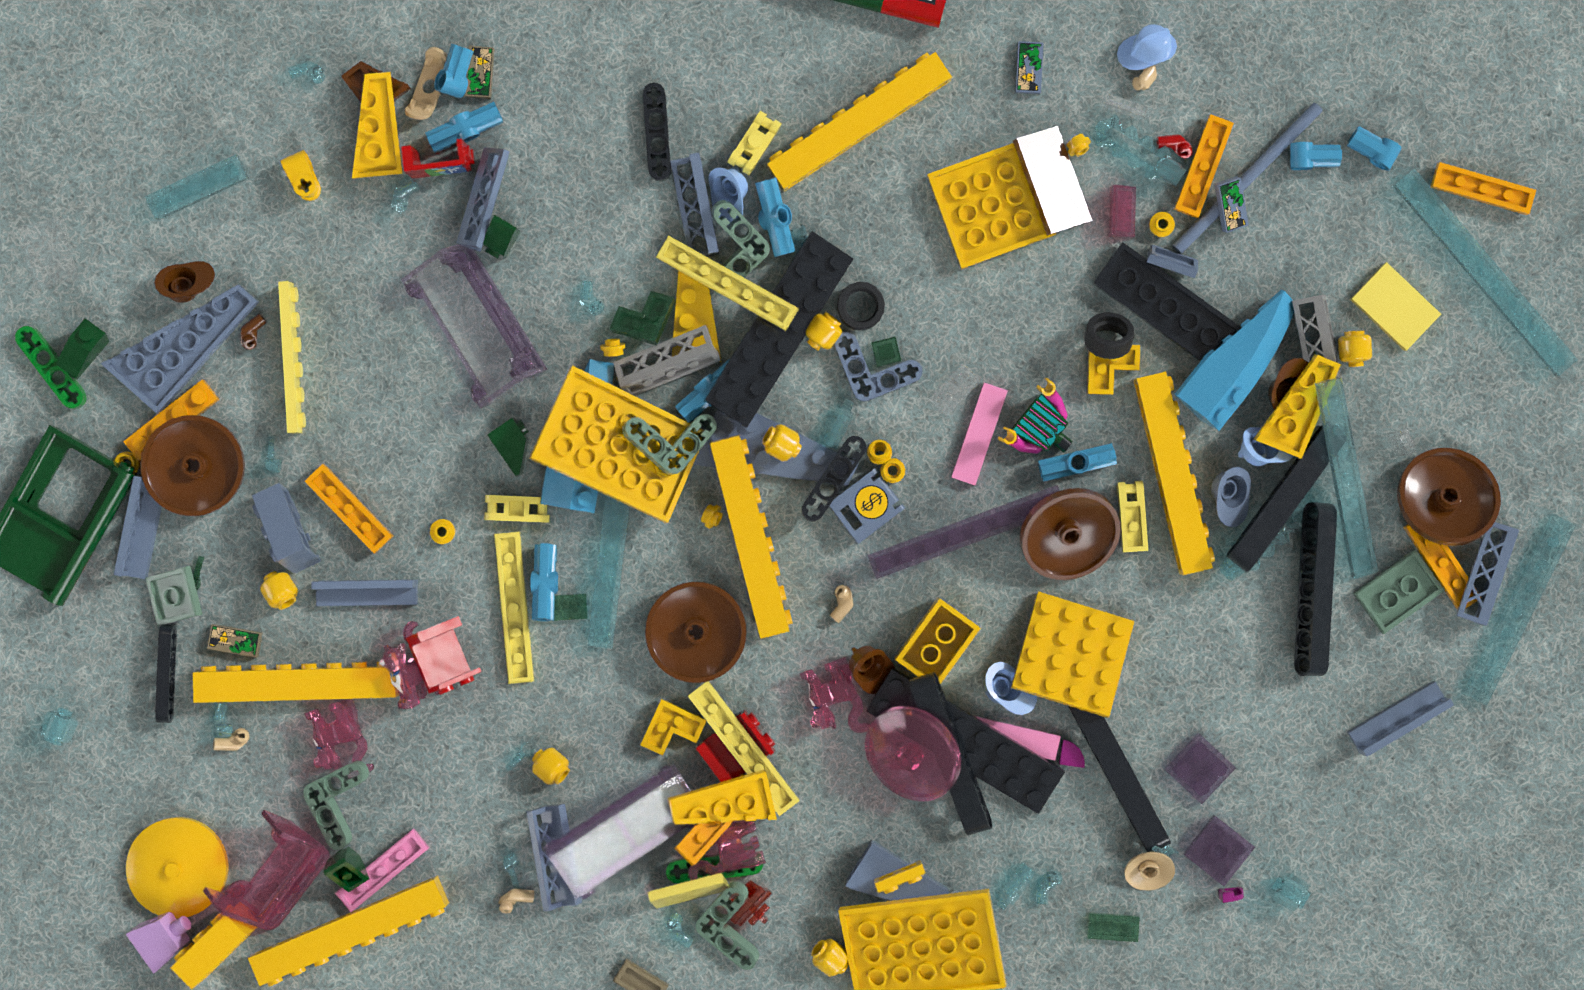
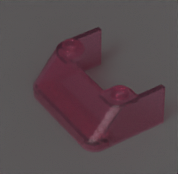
(279, 881)

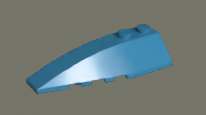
(1232, 370)
(562, 490)

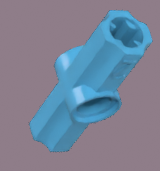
(464, 126)
(775, 217)
(694, 403)
(1093, 459)
(544, 582)

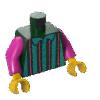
(1040, 424)

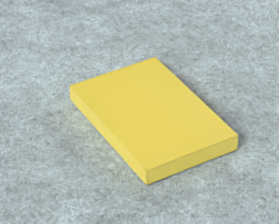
(1395, 306)
(688, 890)

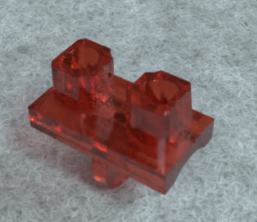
(757, 896)

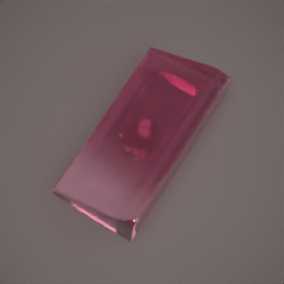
(1122, 211)

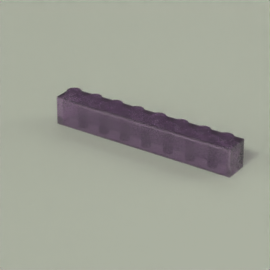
(955, 535)

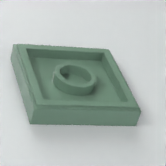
(173, 595)

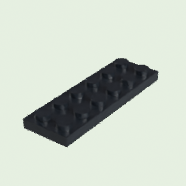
(1164, 303)

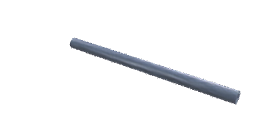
(1251, 174)

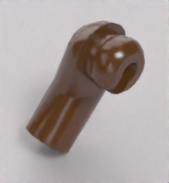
(249, 331)

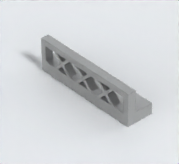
(1324, 328)
(687, 361)

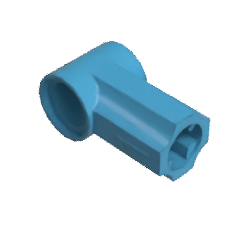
(453, 78)
(1379, 150)
(1306, 156)

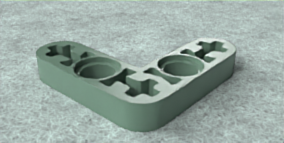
(745, 251)
(667, 450)
(327, 794)
(720, 928)

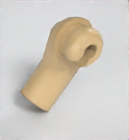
(1145, 79)
(844, 602)
(232, 743)
(512, 897)

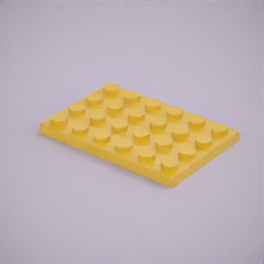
(588, 444)
(924, 943)

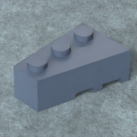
(283, 529)

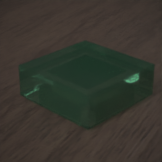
(886, 351)

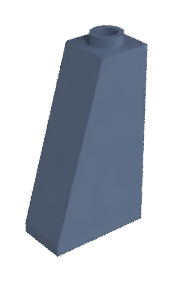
(879, 861)

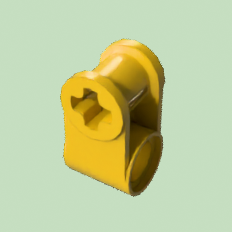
(300, 171)

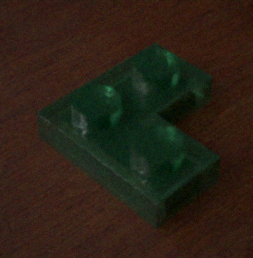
(646, 325)

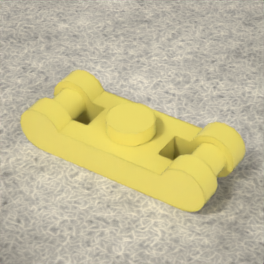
(754, 143)
(515, 509)

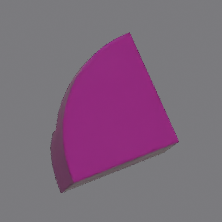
(1071, 755)
(1230, 894)

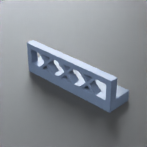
(482, 198)
(702, 198)
(138, 532)
(1495, 575)
(366, 592)
(1399, 719)
(553, 826)

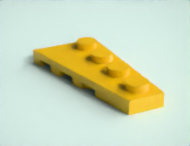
(377, 136)
(693, 311)
(1298, 412)
(730, 800)

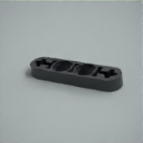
(656, 132)
(831, 477)
(165, 674)

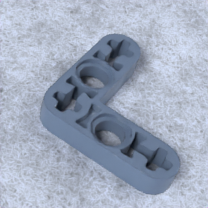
(874, 379)

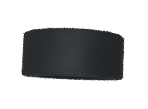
(864, 287)
(1109, 322)

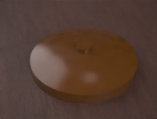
(192, 465)
(1448, 496)
(1070, 534)
(695, 632)

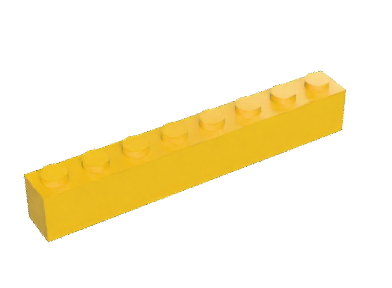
(859, 121)
(1173, 473)
(750, 536)
(292, 683)
(348, 931)

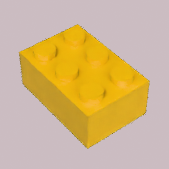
(937, 641)
(210, 949)

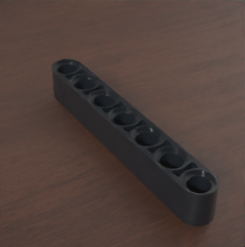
(1280, 503)
(1315, 589)
(1122, 779)
(966, 790)

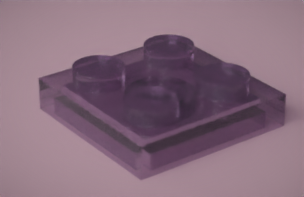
(1199, 768)
(1219, 850)

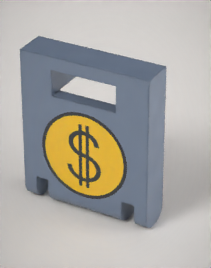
(869, 502)

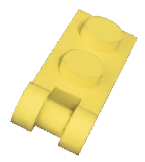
(1132, 517)

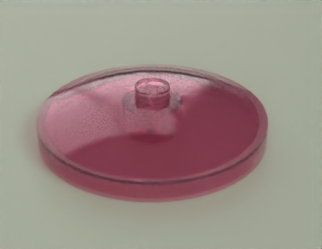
(912, 753)

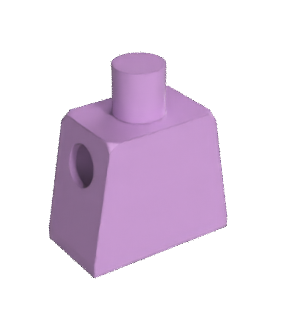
(160, 938)

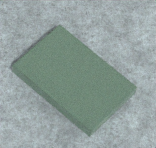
(1398, 591)

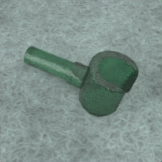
(196, 573)

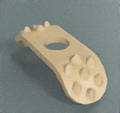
(424, 103)

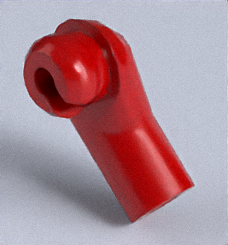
(1176, 143)

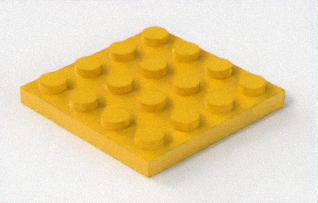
(987, 206)
(1072, 654)

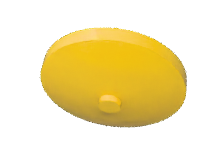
(174, 864)

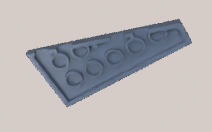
(174, 354)
(807, 465)

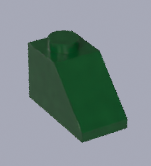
(500, 237)
(82, 348)
(512, 444)
(346, 869)

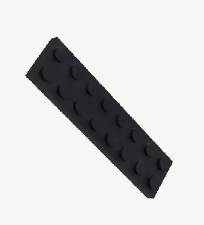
(767, 347)
(992, 754)

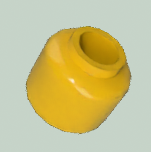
(823, 331)
(1355, 348)
(781, 442)
(279, 590)
(550, 766)
(830, 957)

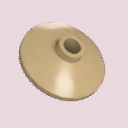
(1149, 871)

